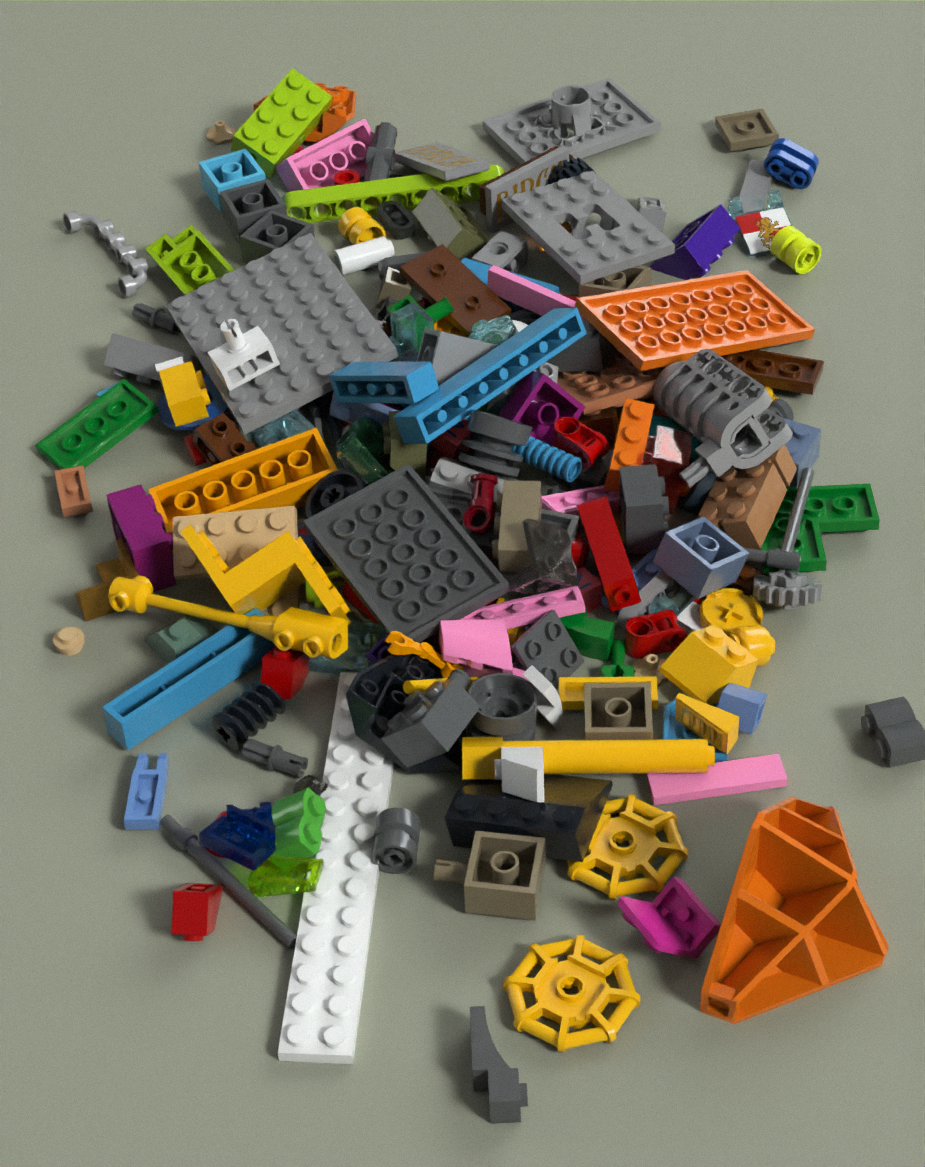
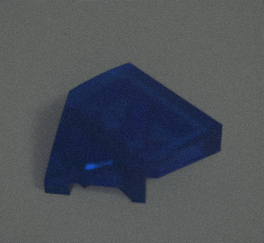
(242, 835)

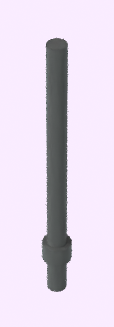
(188, 842)

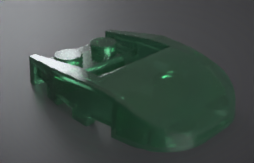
(364, 450)

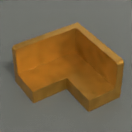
(94, 600)

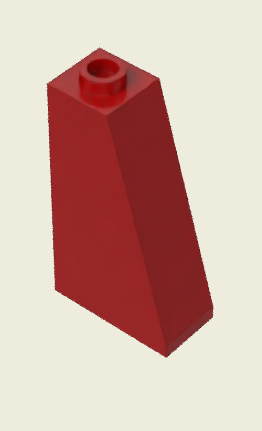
(609, 554)

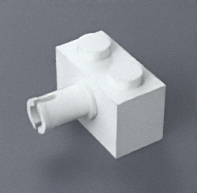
(242, 355)

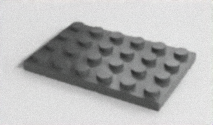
(406, 555)

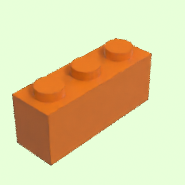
(629, 440)

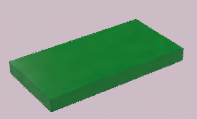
(97, 427)

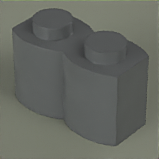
(894, 731)

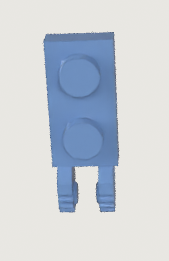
(146, 794)

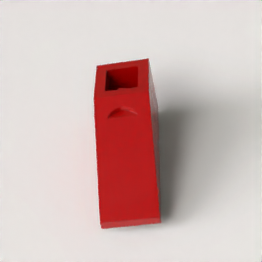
(285, 671)

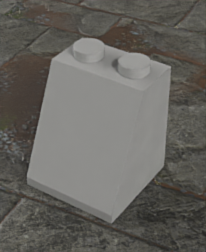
(450, 352)

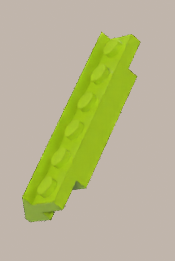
(188, 259)

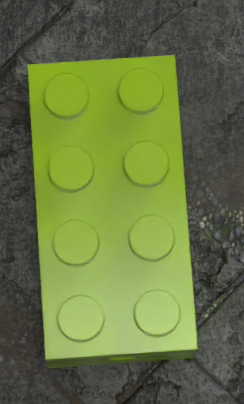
(282, 121)

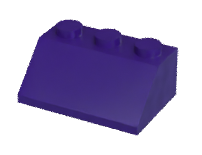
(699, 245)

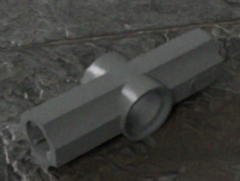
(381, 155)

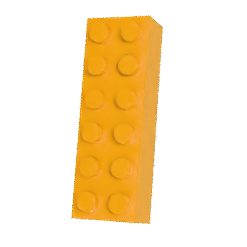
(259, 479)

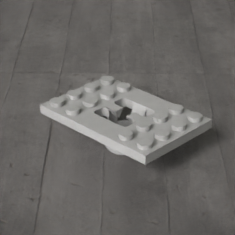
(597, 105)
(597, 250)

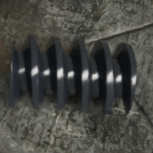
(246, 714)

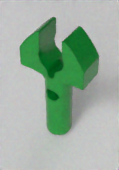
(618, 659)

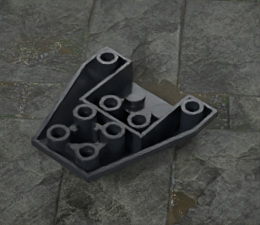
(379, 695)

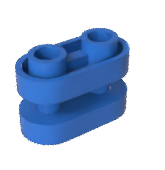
(791, 163)

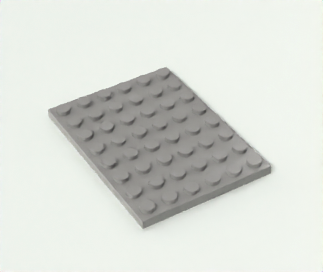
(305, 314)

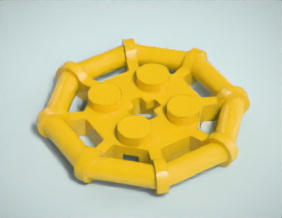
(638, 856)
(575, 1009)

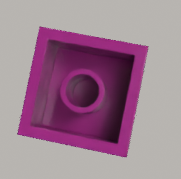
(539, 404)

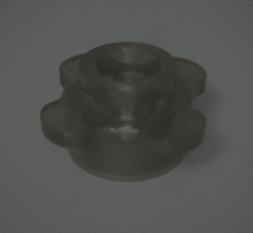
(311, 782)

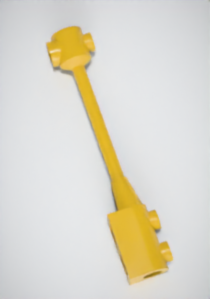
(292, 629)

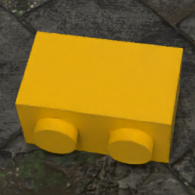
(184, 393)

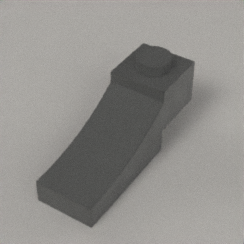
(494, 1074)

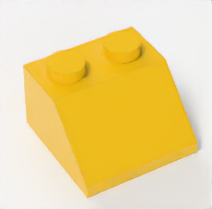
(708, 664)

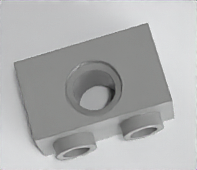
(504, 252)

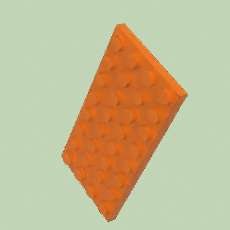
(682, 317)

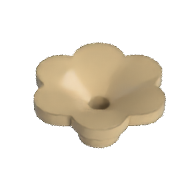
(220, 133)
(650, 667)

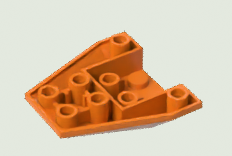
(340, 112)

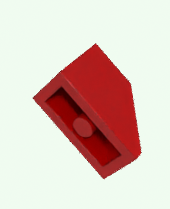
(195, 910)

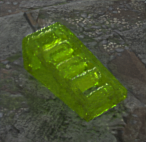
(267, 881)

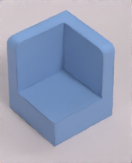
(744, 703)

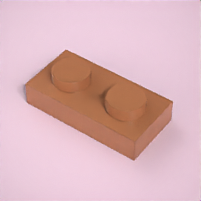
(73, 491)

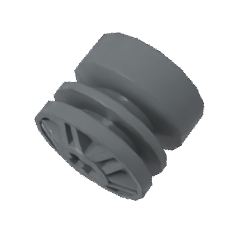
(494, 443)
(505, 708)

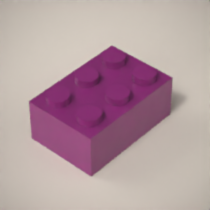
(143, 535)

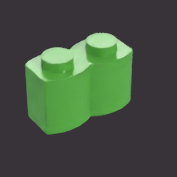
(298, 824)

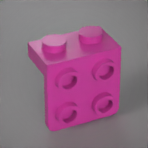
(673, 921)

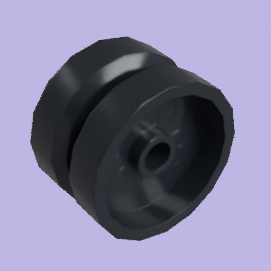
(333, 489)

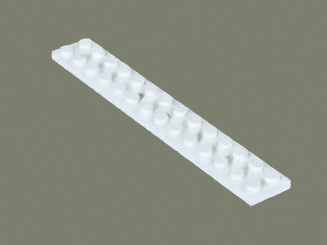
(338, 915)

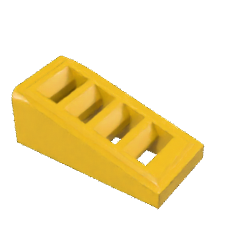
(708, 722)

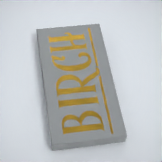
(442, 161)
(519, 181)

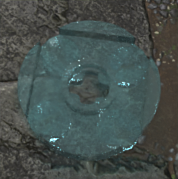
(494, 331)

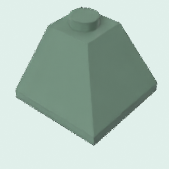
(180, 637)

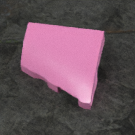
(476, 643)

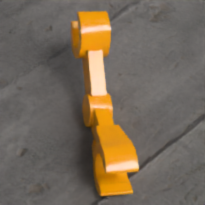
(405, 646)

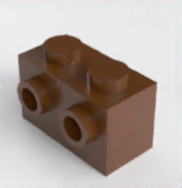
(220, 440)

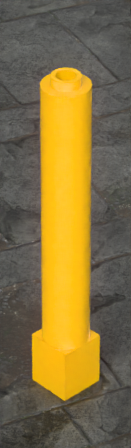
(594, 756)

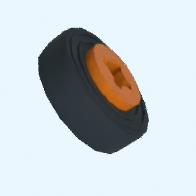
(693, 497)

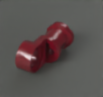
(482, 502)

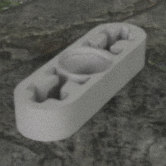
(658, 587)

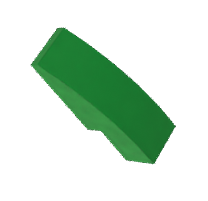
(590, 635)

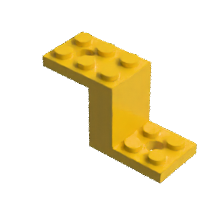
(266, 574)

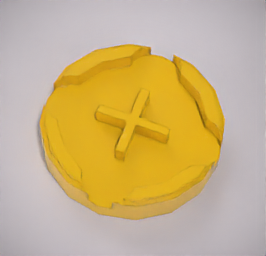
(729, 609)

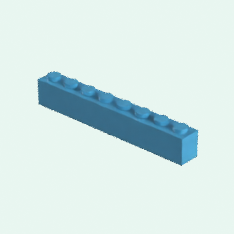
(490, 375)

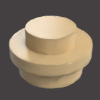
(69, 641)

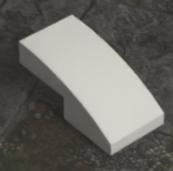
(548, 700)

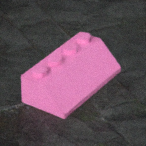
(320, 162)

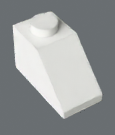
(521, 772)

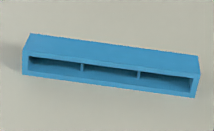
(184, 683)

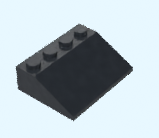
(564, 818)

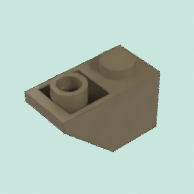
(393, 286)

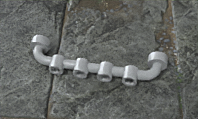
(115, 242)

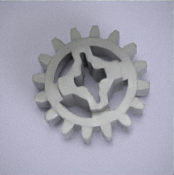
(787, 589)

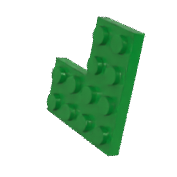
(826, 510)

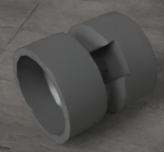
(396, 840)

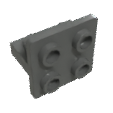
(547, 649)

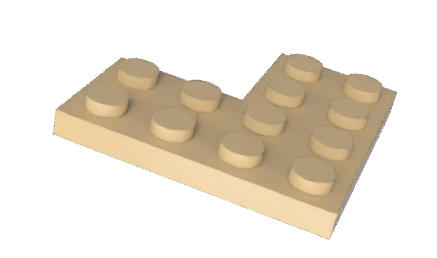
(236, 538)

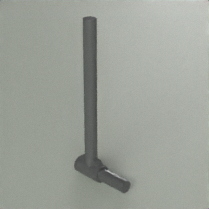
(786, 557)

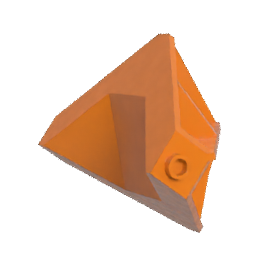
(790, 916)

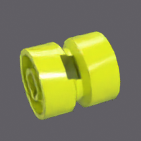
(795, 249)

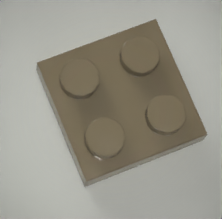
(746, 130)

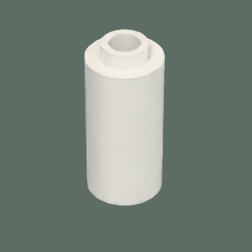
(362, 255)

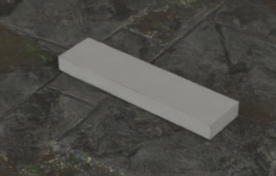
(755, 186)

